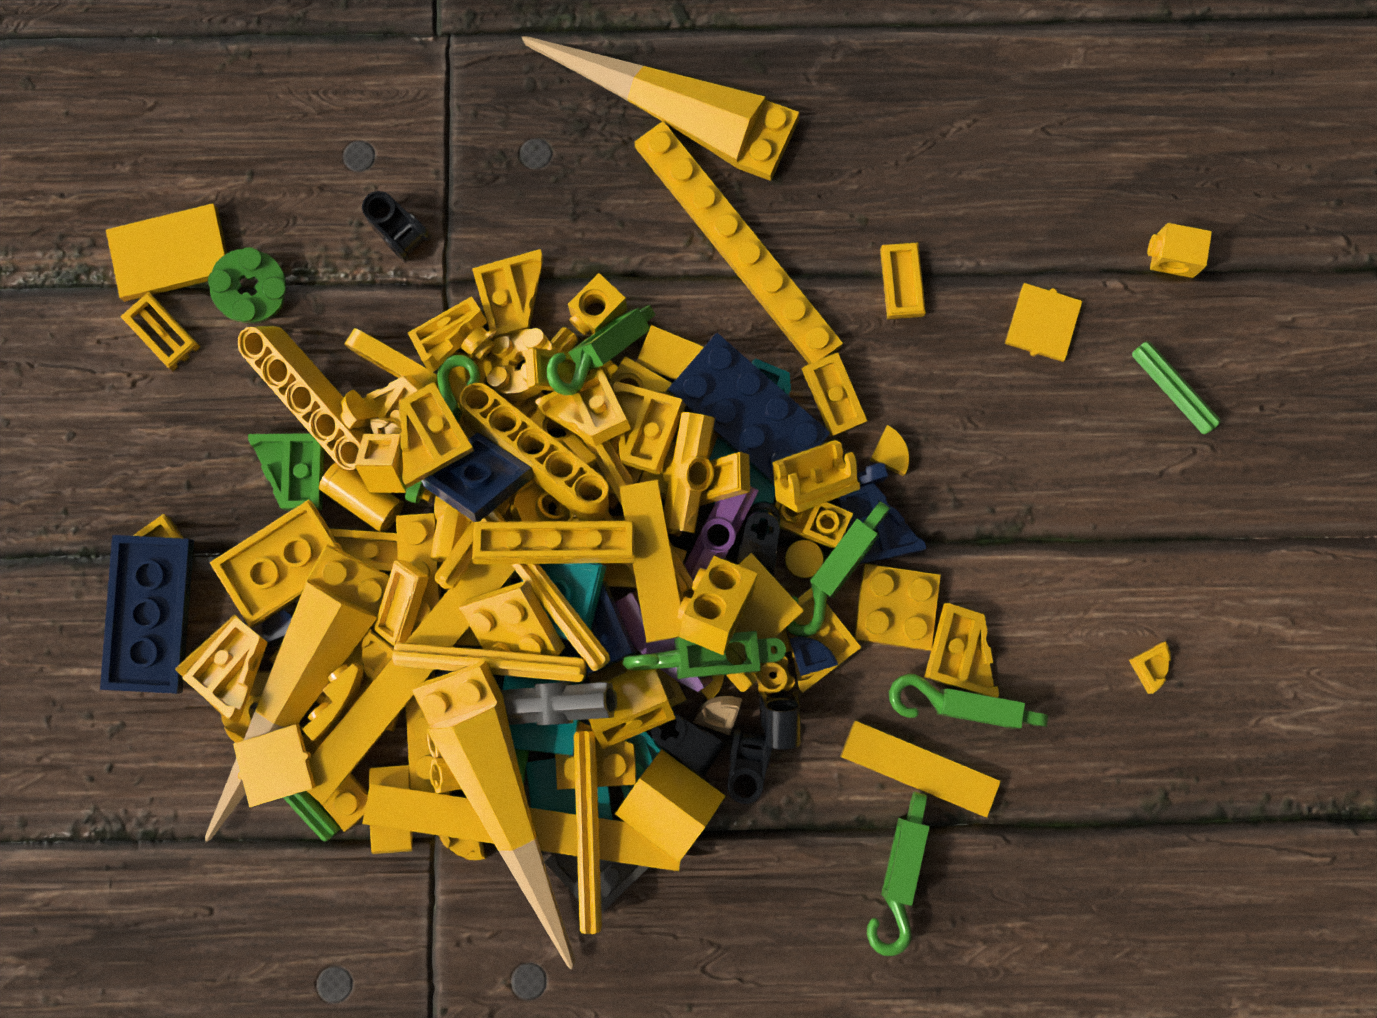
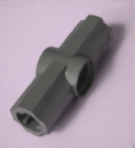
(560, 703)

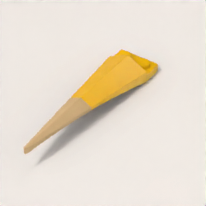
(724, 120)
(327, 625)
(476, 742)

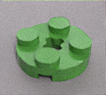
(226, 279)

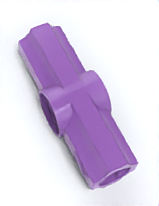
(726, 512)

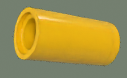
(350, 491)

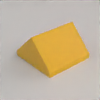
(670, 805)

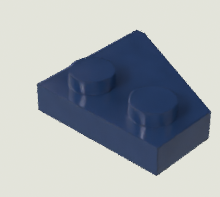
(894, 534)

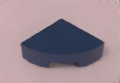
(873, 474)
(275, 628)
(811, 655)

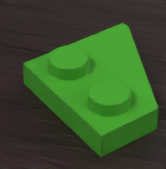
(292, 466)

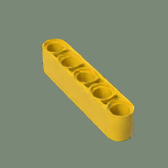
(296, 378)
(546, 464)

